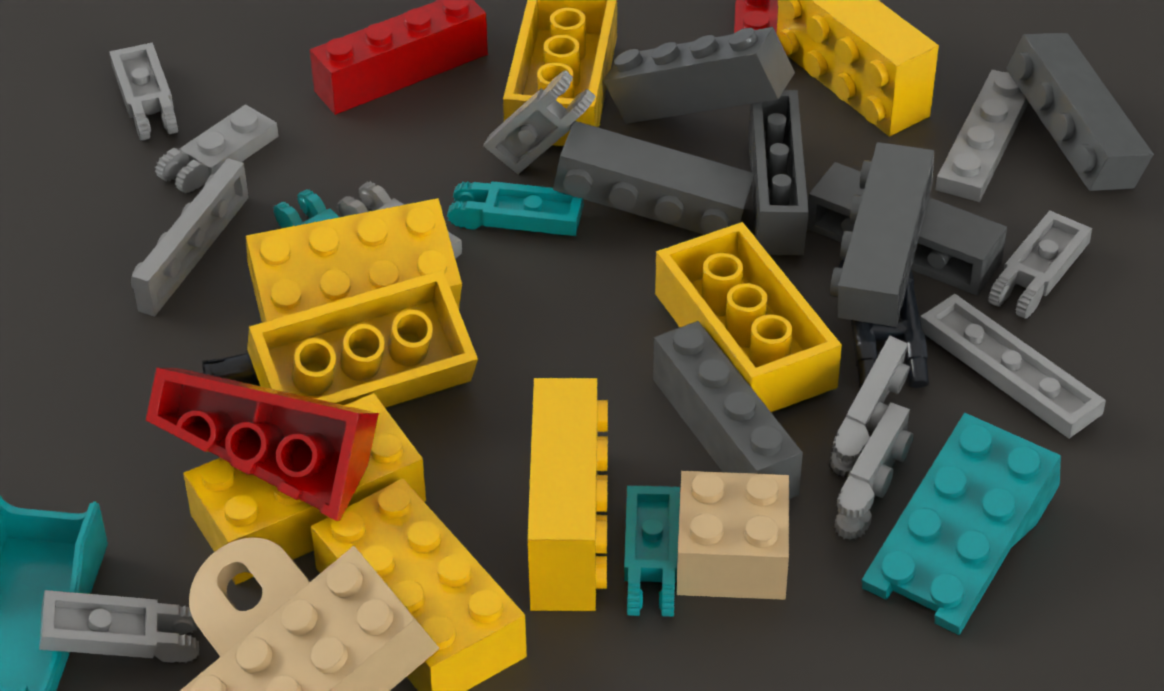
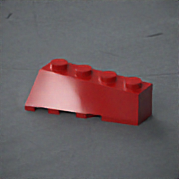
(398, 52)
(287, 439)

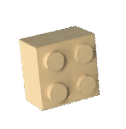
(733, 535)

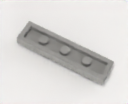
(983, 138)
(189, 237)
(1012, 366)

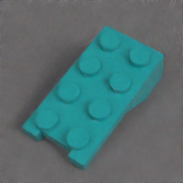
(965, 520)
(40, 554)

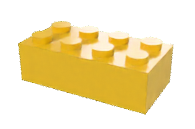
(558, 38)
(863, 57)
(348, 256)
(750, 314)
(379, 342)
(567, 495)
(240, 505)
(435, 580)

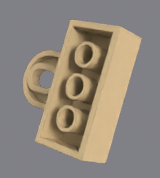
(303, 634)

